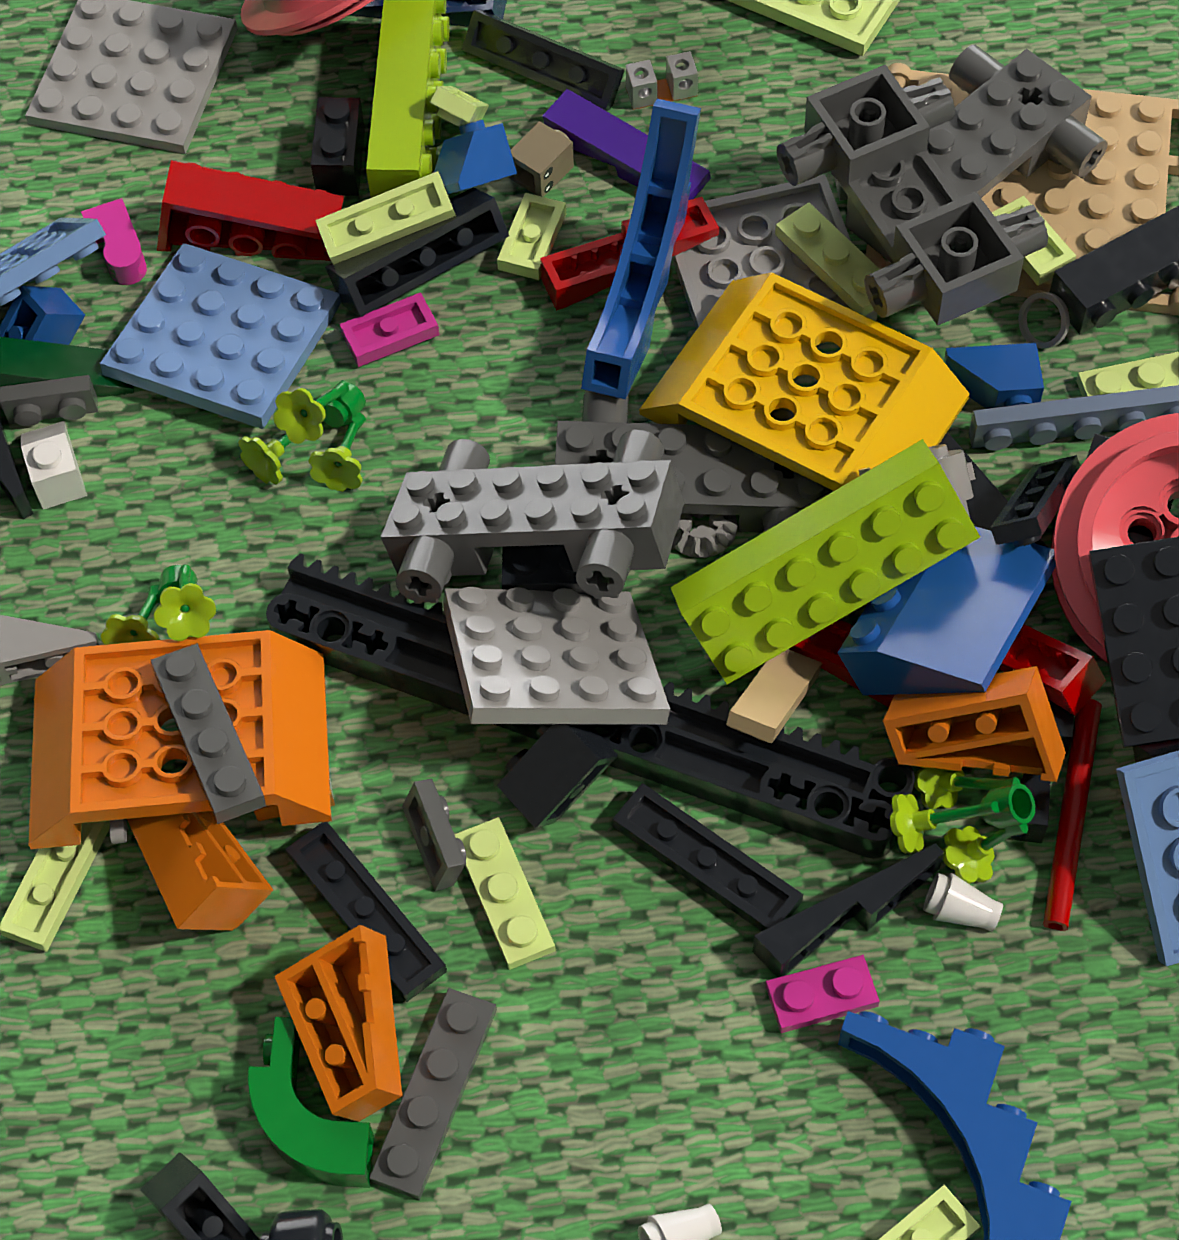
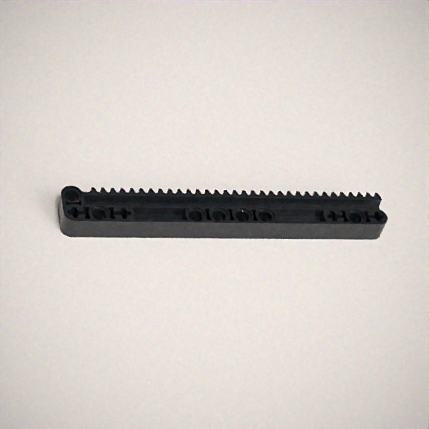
(694, 753)

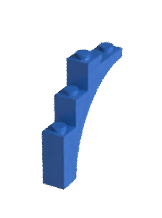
(646, 256)
(990, 1138)

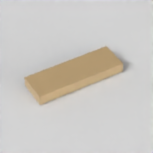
(774, 695)

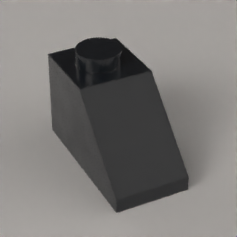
(194, 1204)

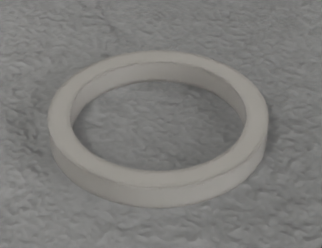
(1065, 319)

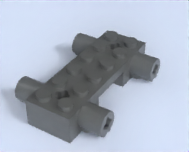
(1007, 123)
(942, 245)
(710, 468)
(603, 513)

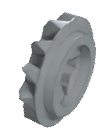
(705, 541)

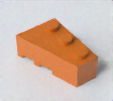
(993, 730)
(200, 870)
(347, 1021)

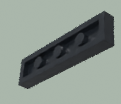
(542, 59)
(1034, 502)
(706, 859)
(361, 901)

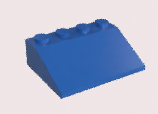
(948, 622)

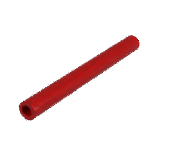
(1072, 817)

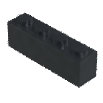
(405, 263)
(1120, 273)

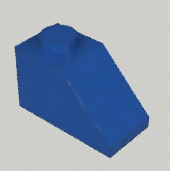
(475, 157)
(42, 316)
(998, 373)

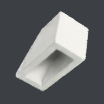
(52, 465)

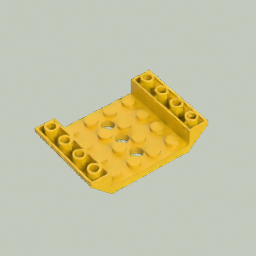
(863, 410)

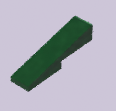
(38, 361)

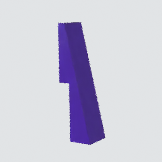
(608, 138)

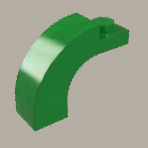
(314, 1146)

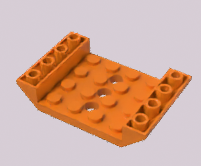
(104, 744)

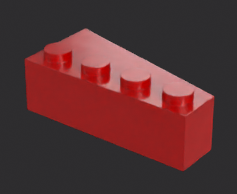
(242, 213)

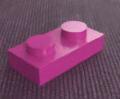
(389, 329)
(822, 993)

